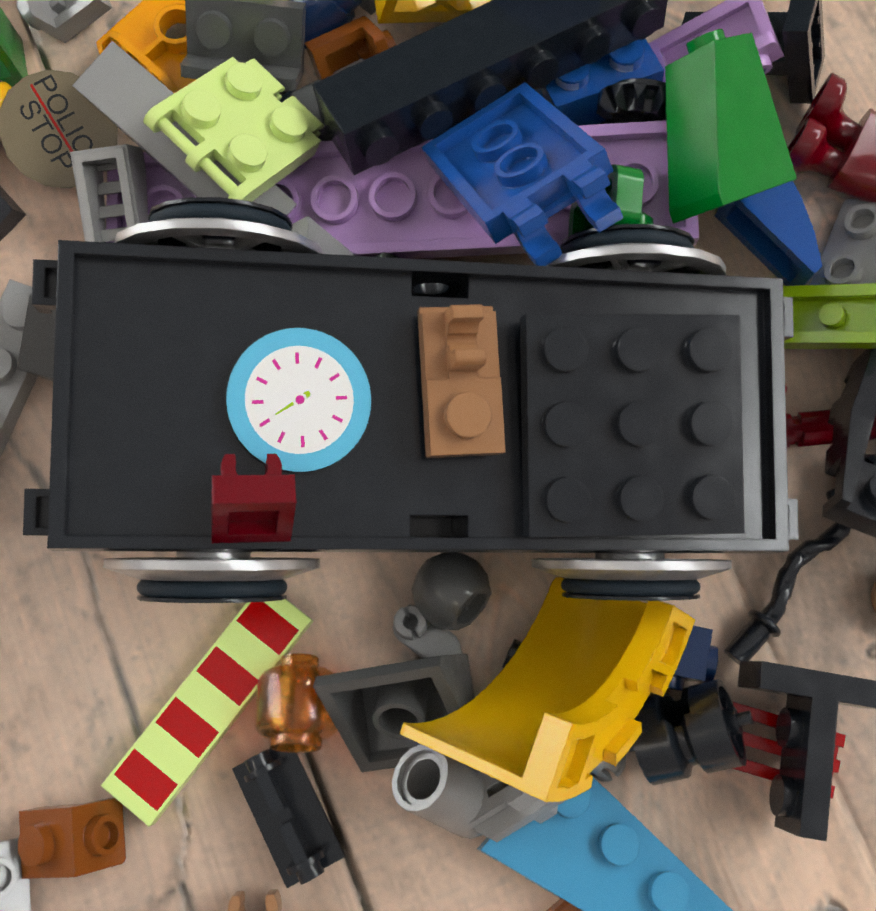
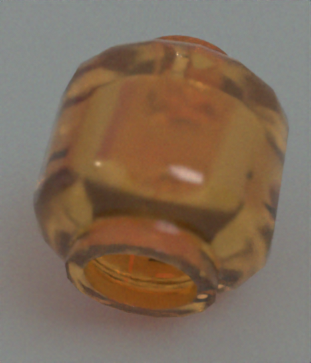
(289, 707)

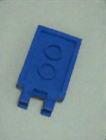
(520, 167)

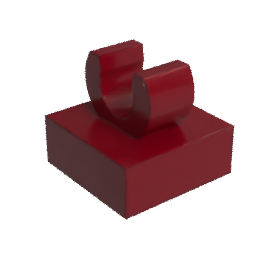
(252, 505)

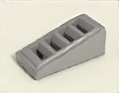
(88, 175)

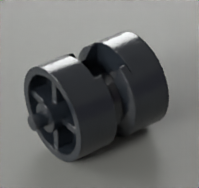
(690, 732)

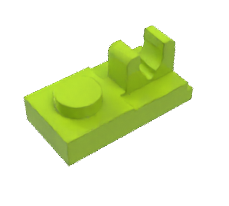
(833, 316)

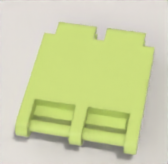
(241, 125)

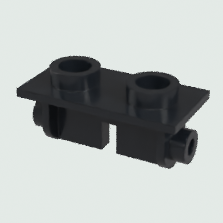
(288, 815)

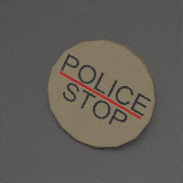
(46, 121)

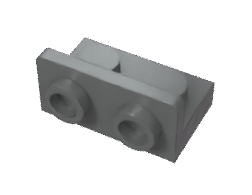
(246, 30)

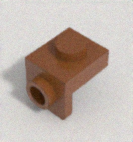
(346, 45)
(71, 839)

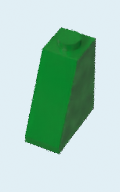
(721, 126)

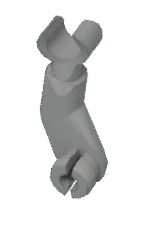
(421, 636)

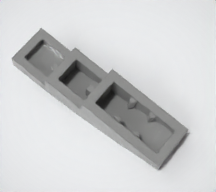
(125, 95)

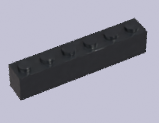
(467, 64)

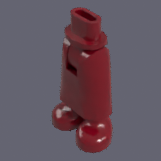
(825, 125)

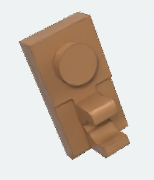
(461, 381)

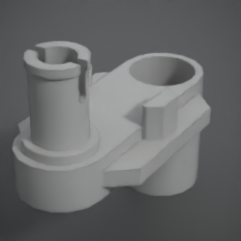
(467, 799)

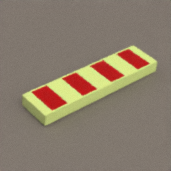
(204, 707)

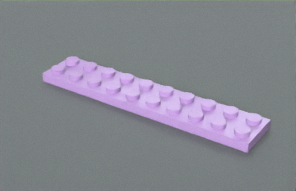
(412, 211)

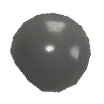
(451, 590)

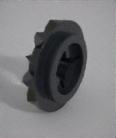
(633, 101)

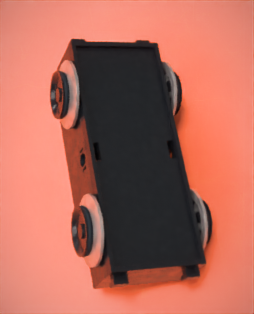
(177, 300)

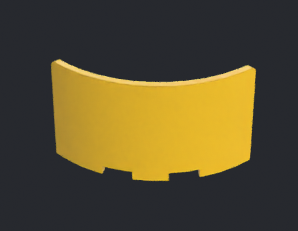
(565, 695)

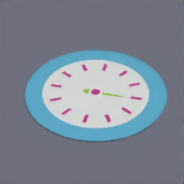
(299, 399)

